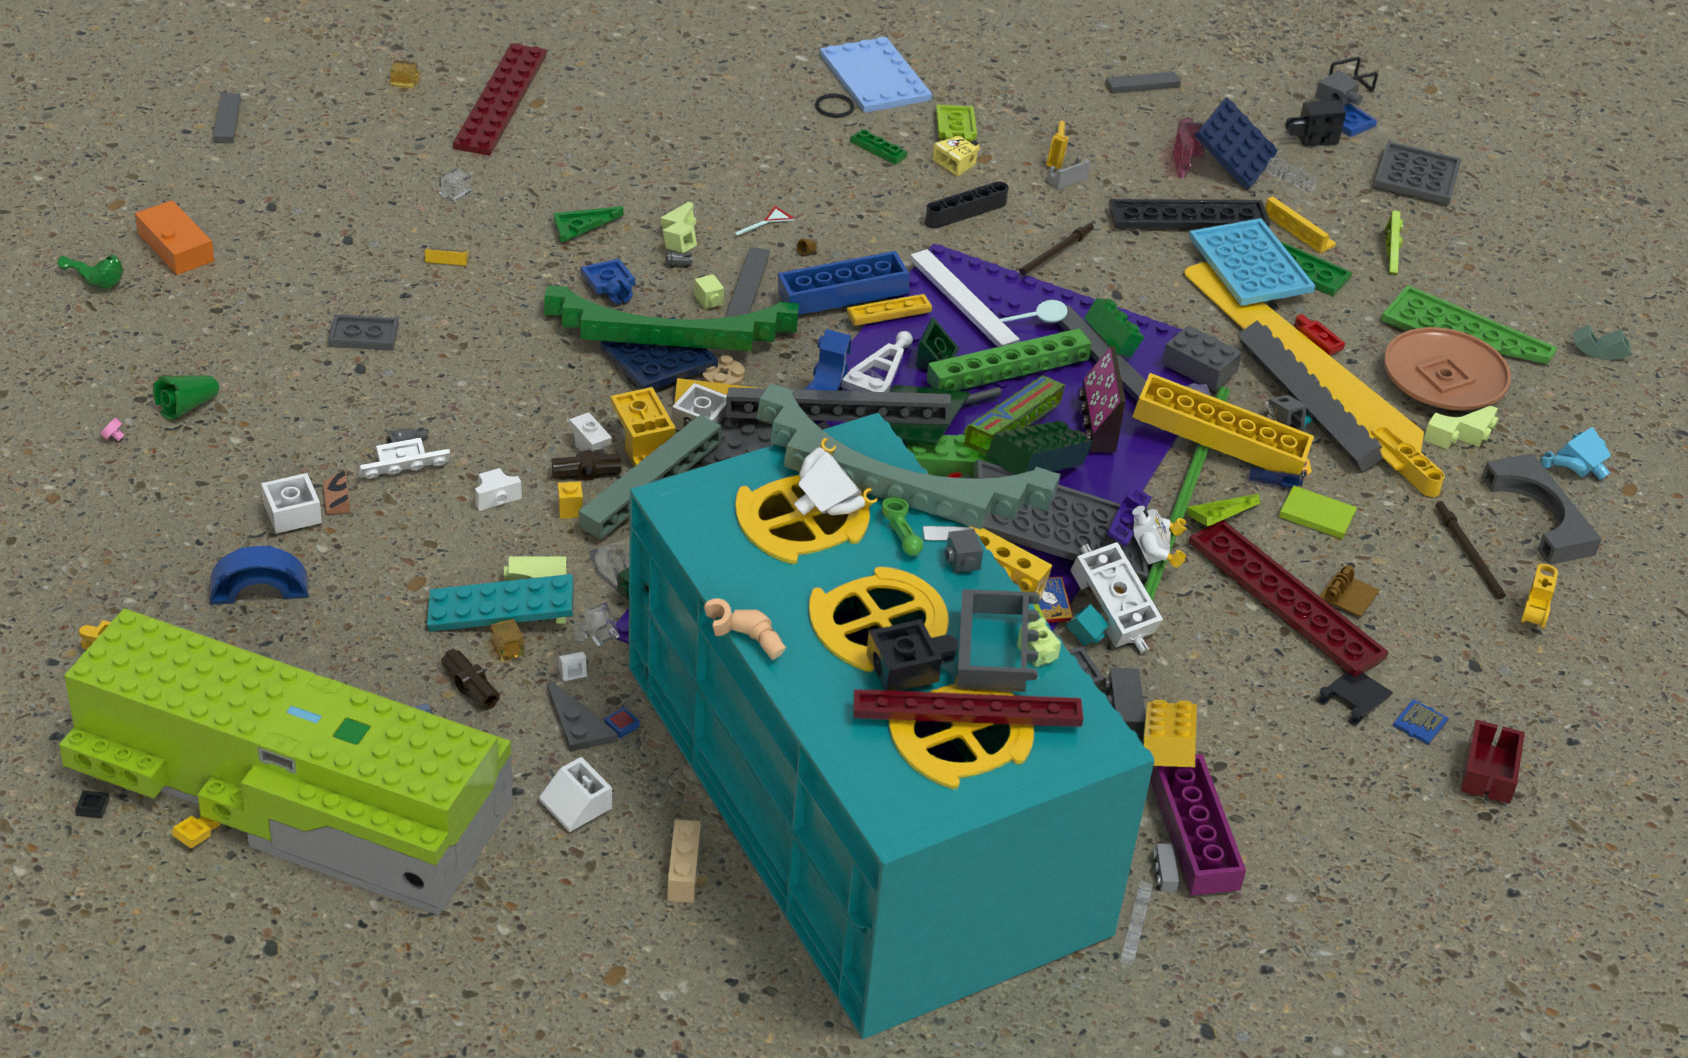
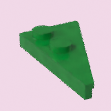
(578, 222)

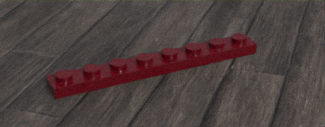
(967, 708)

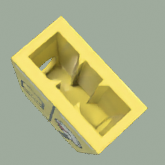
(956, 154)

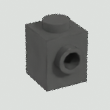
(964, 551)

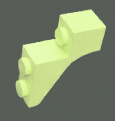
(679, 228)
(1469, 428)

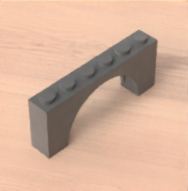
(1528, 477)

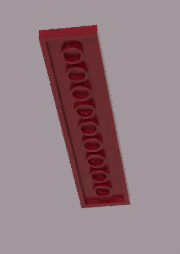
(499, 99)
(1289, 598)

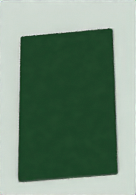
(927, 432)

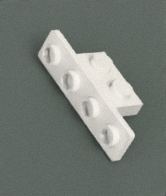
(402, 456)

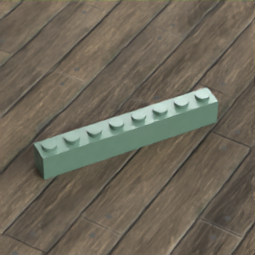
(671, 458)

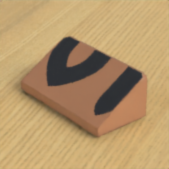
(336, 494)

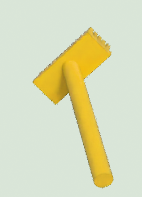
(1058, 147)

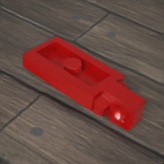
(1319, 334)

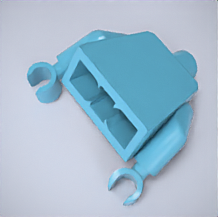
(1582, 455)

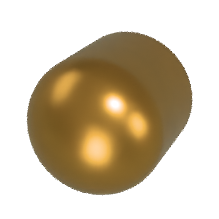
(806, 243)

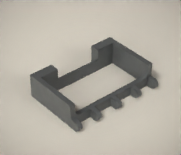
(997, 603)

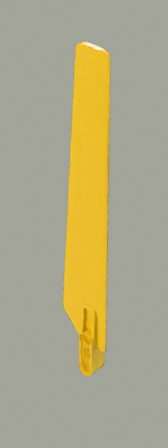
(1396, 433)

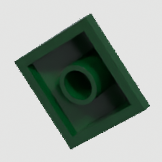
(935, 345)

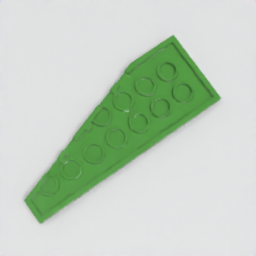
(1421, 310)

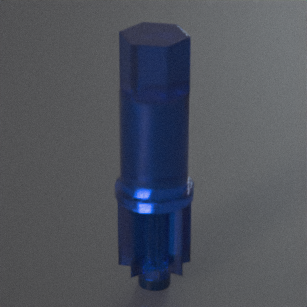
(1275, 478)

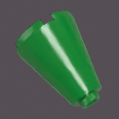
(183, 393)

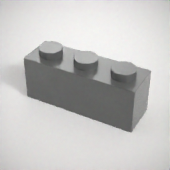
(1127, 697)

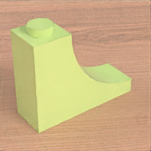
(533, 567)

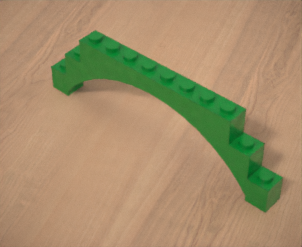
(717, 333)

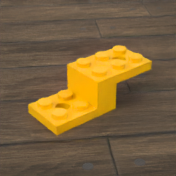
(643, 427)

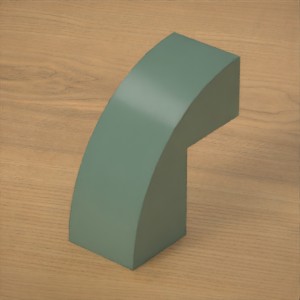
(1607, 347)

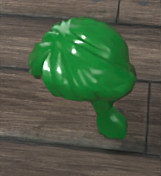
(104, 274)

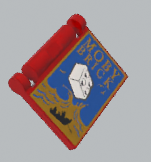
(1055, 601)

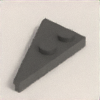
(578, 724)

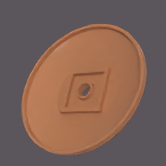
(1447, 368)

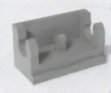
(1069, 175)

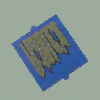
(1420, 722)

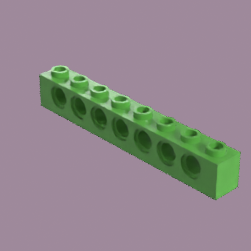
(1009, 361)

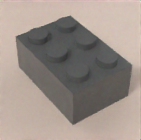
(1201, 357)

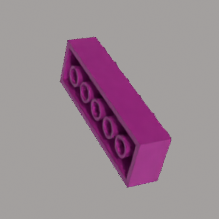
(1198, 828)

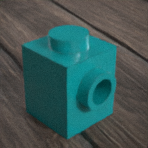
(1088, 625)

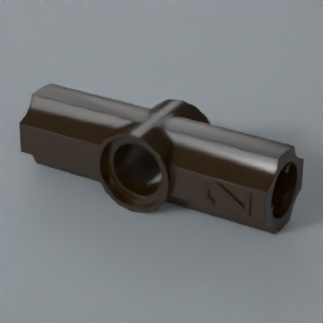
(586, 465)
(470, 679)

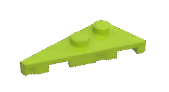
(1393, 240)
(1217, 511)

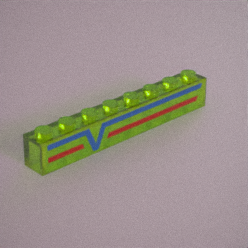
(1015, 412)

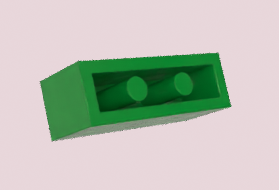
(1114, 327)

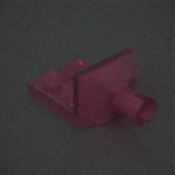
(1186, 146)

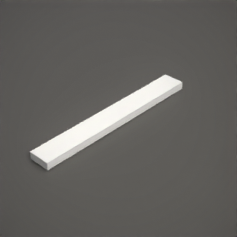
(963, 298)

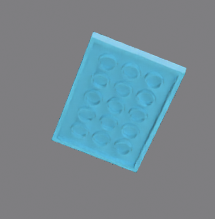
(1251, 261)

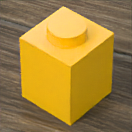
(569, 499)

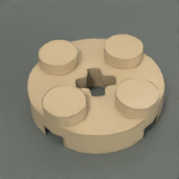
(734, 370)

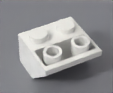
(577, 795)

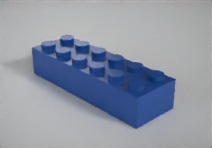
(844, 282)

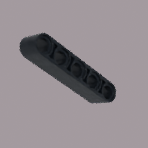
(966, 204)

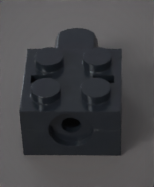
(1318, 123)
(908, 656)

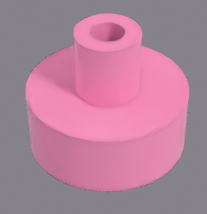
(112, 429)

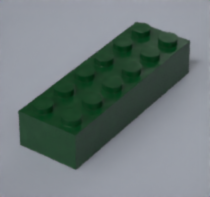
(1042, 446)

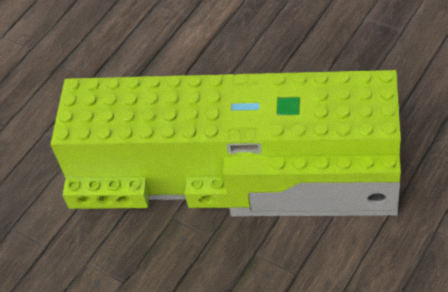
(289, 758)

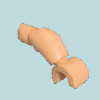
(749, 622)

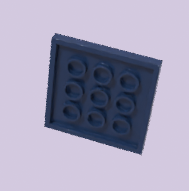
(1236, 143)
(658, 364)

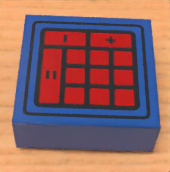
(622, 722)

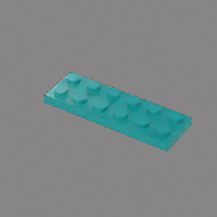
(501, 601)

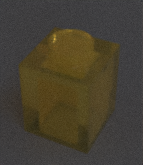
(404, 74)
(507, 640)

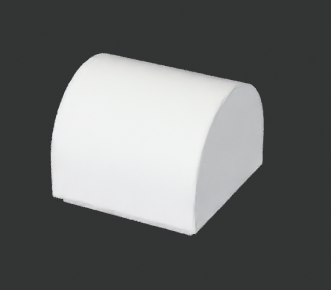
(572, 666)

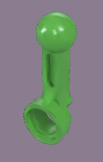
(895, 510)

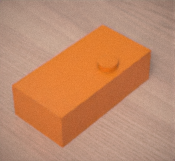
(174, 237)

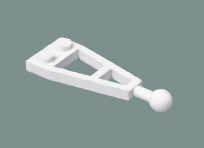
(857, 381)

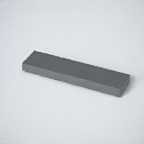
(1143, 82)
(227, 118)

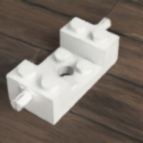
(1129, 614)

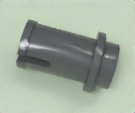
(678, 258)

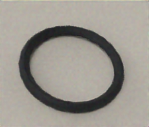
(834, 114)

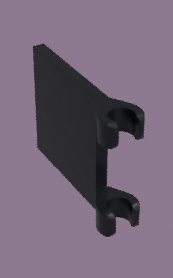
(1358, 692)

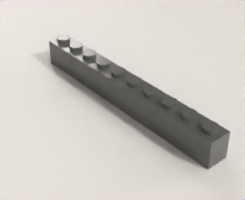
(850, 405)
(1321, 407)

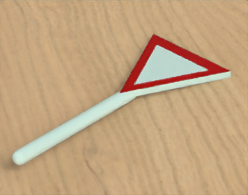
(775, 215)

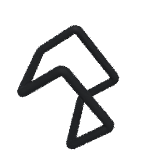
(1357, 77)

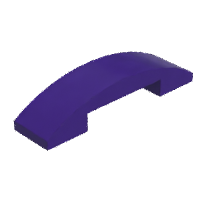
(1122, 524)

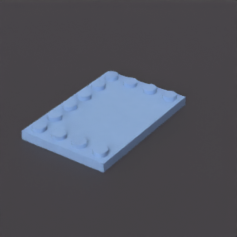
(875, 74)

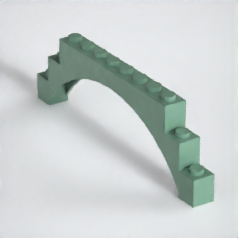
(951, 498)

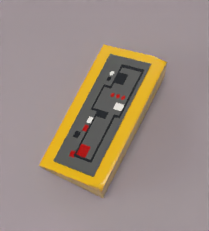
(446, 256)

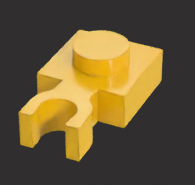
(194, 830)

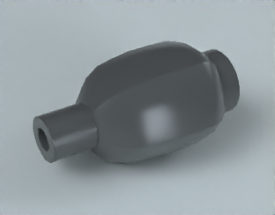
(406, 434)

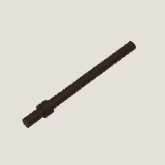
(1077, 235)
(1450, 520)

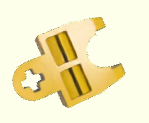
(1539, 596)

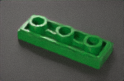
(878, 146)

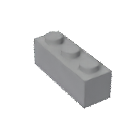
(1165, 868)

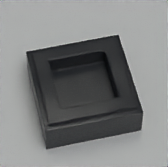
(92, 804)

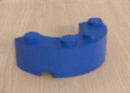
(832, 361)
(257, 566)

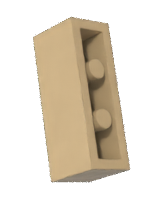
(684, 861)

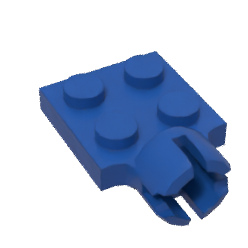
(610, 279)

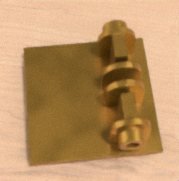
(1349, 592)

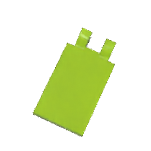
(956, 121)

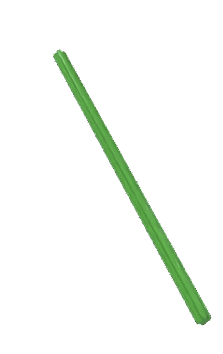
(1182, 502)

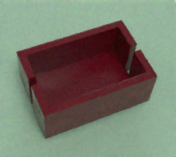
(1489, 767)

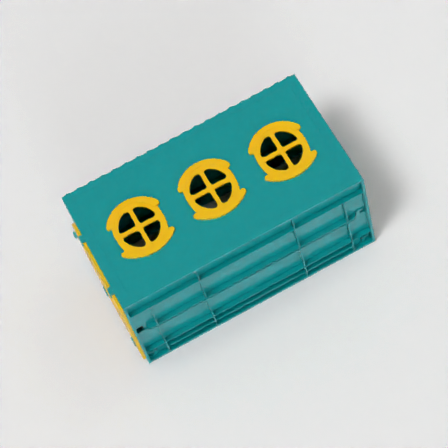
(886, 861)

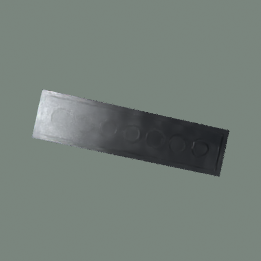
(1183, 213)

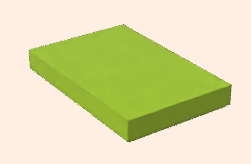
(1318, 512)

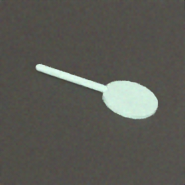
(1048, 311)

